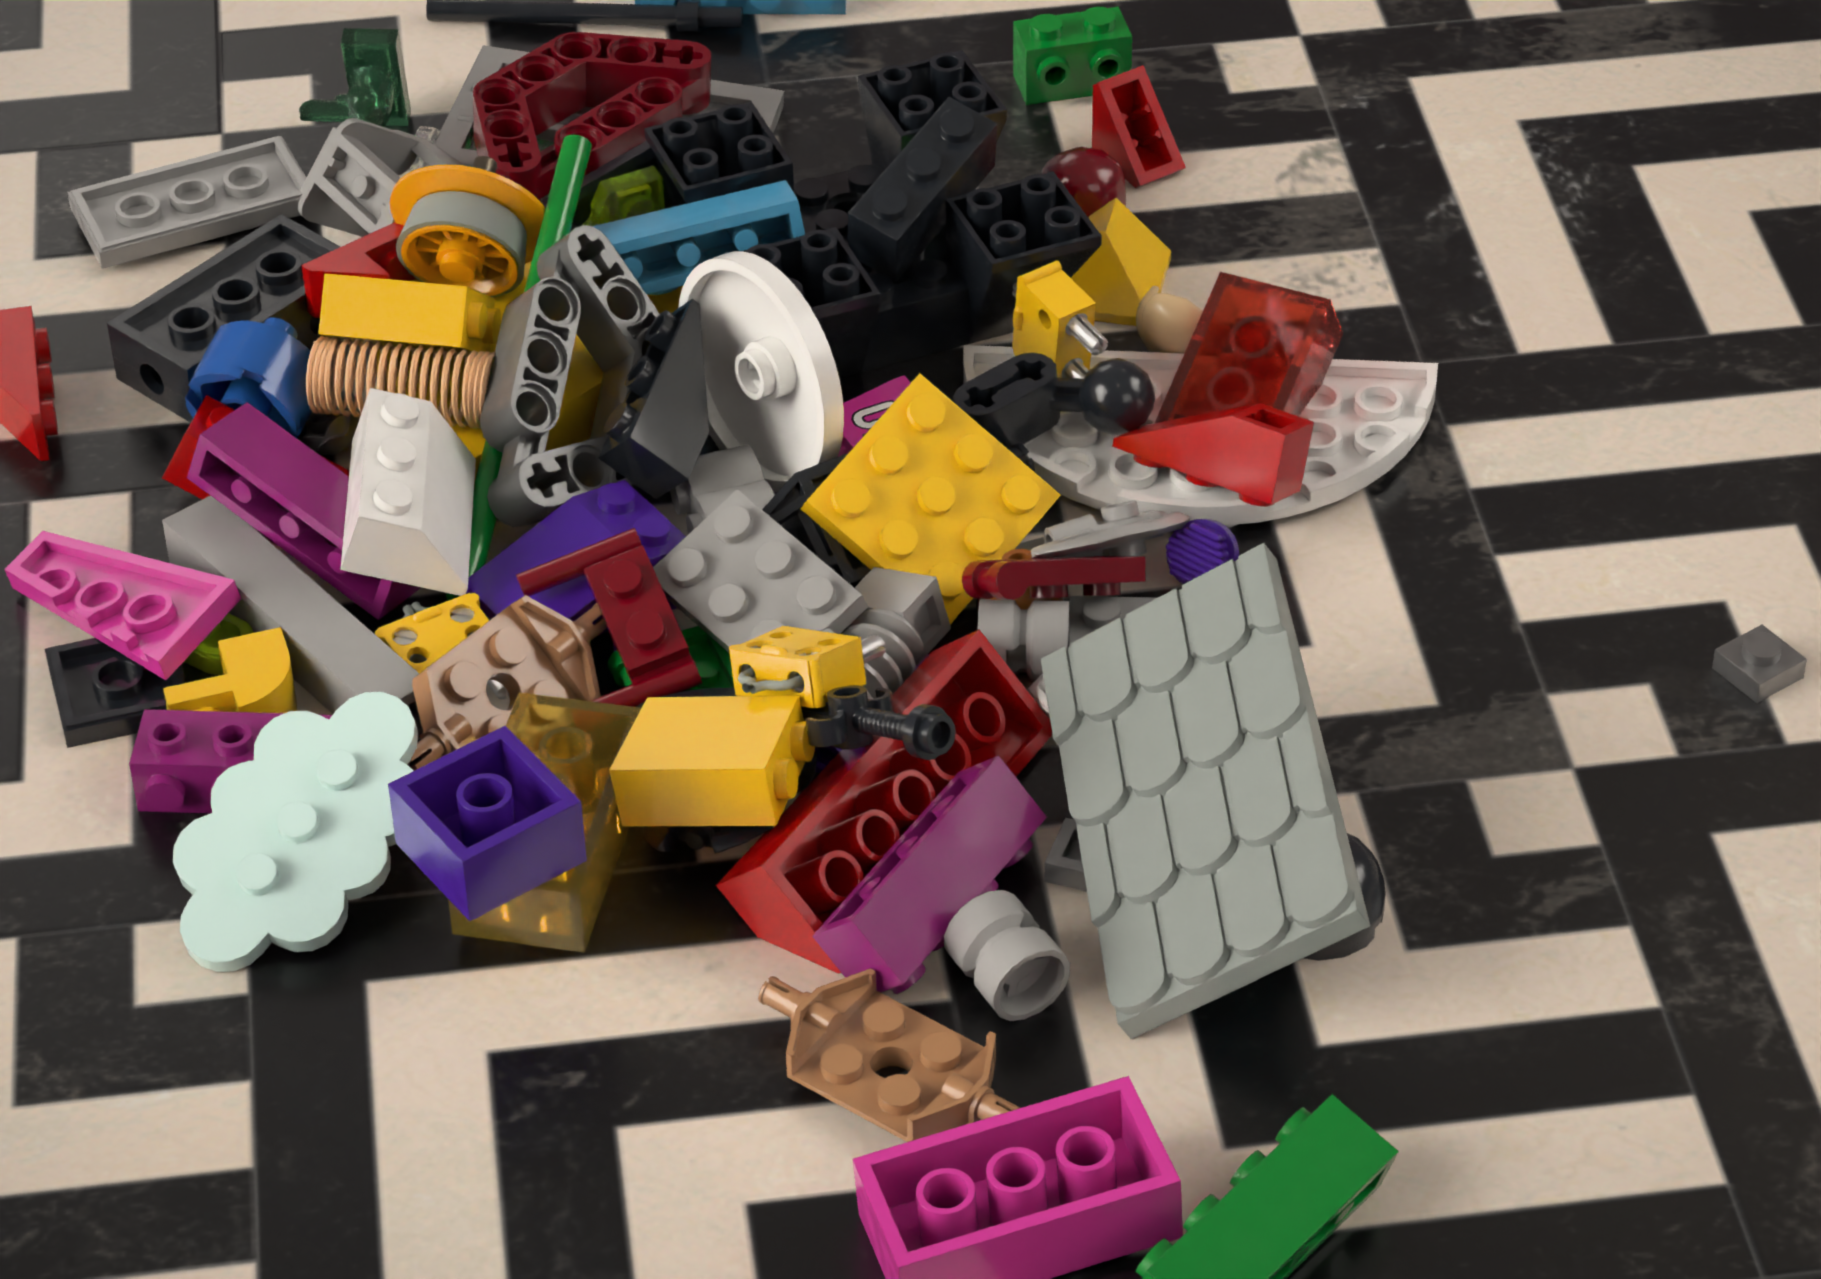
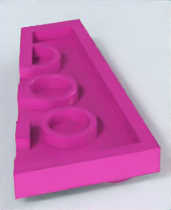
(124, 599)

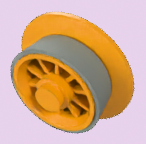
(466, 226)

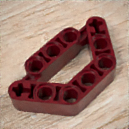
(624, 79)

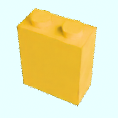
(408, 313)
(711, 761)

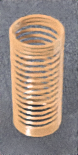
(327, 373)

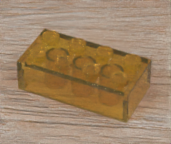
(578, 746)

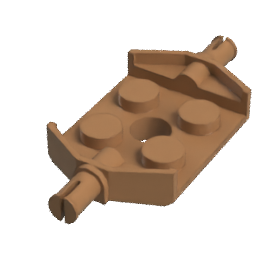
(521, 648)
(853, 1030)

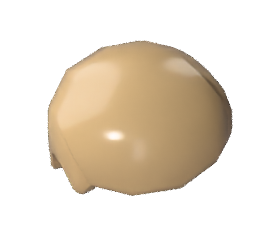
(1166, 321)

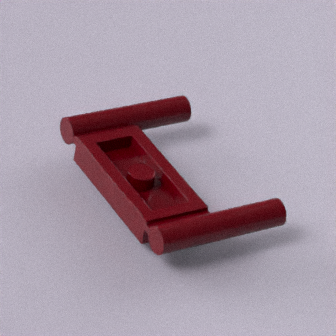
(633, 611)

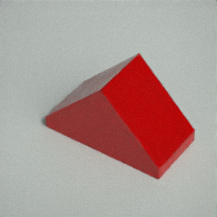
(1134, 128)

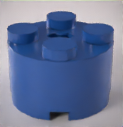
(255, 366)

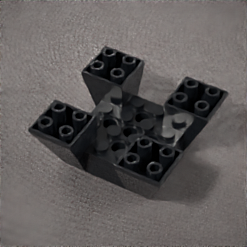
(963, 277)

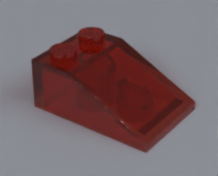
(1253, 349)

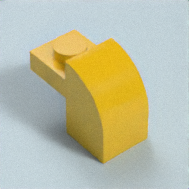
(254, 678)

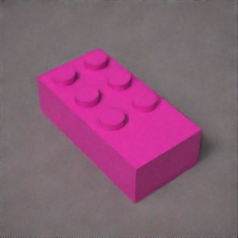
(1023, 1191)

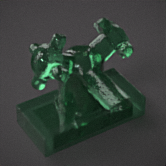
(373, 78)

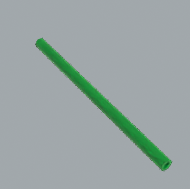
(555, 225)

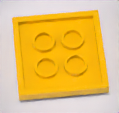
(930, 493)

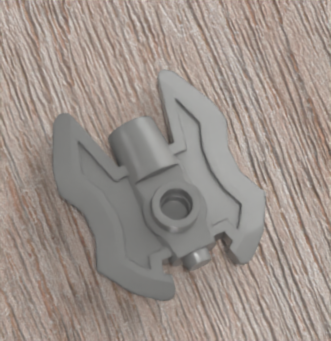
(1120, 532)

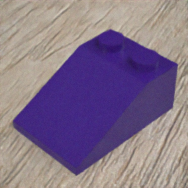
(570, 527)

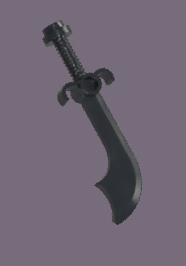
(853, 719)

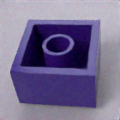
(487, 822)

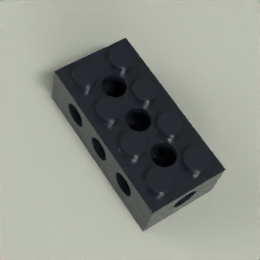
(254, 279)

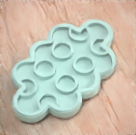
(294, 832)

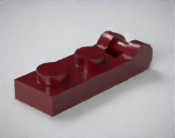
(1051, 576)

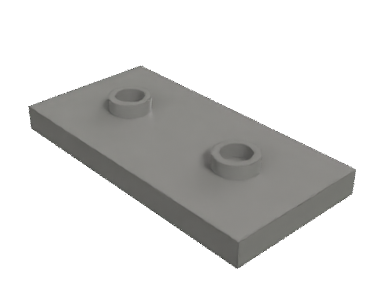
(188, 201)

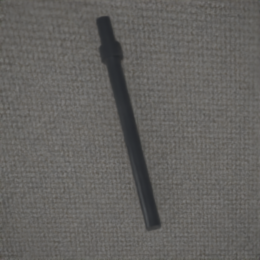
(686, 15)

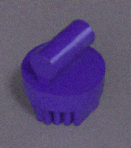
(1199, 548)

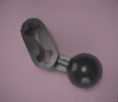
(1026, 397)

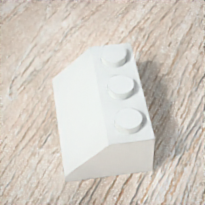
(408, 496)

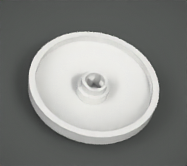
(765, 366)

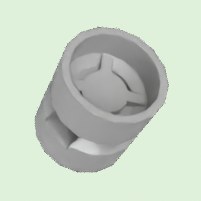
(1024, 635)
(1007, 955)

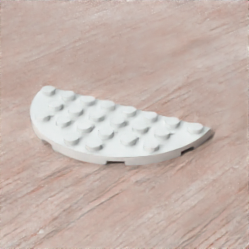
(1362, 427)

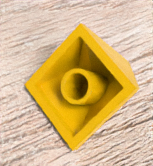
(1123, 265)

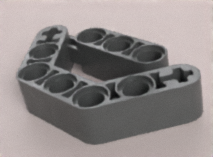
(582, 293)

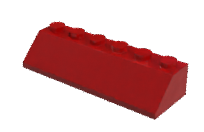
(877, 792)

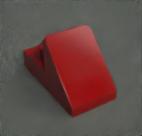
(366, 257)

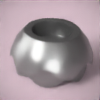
(329, 433)

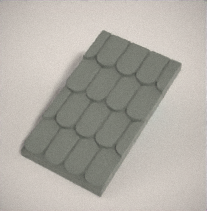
(1201, 794)

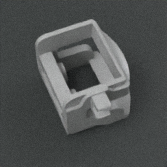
(357, 172)

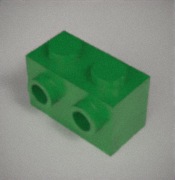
(1069, 53)

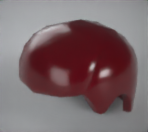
(1089, 177)

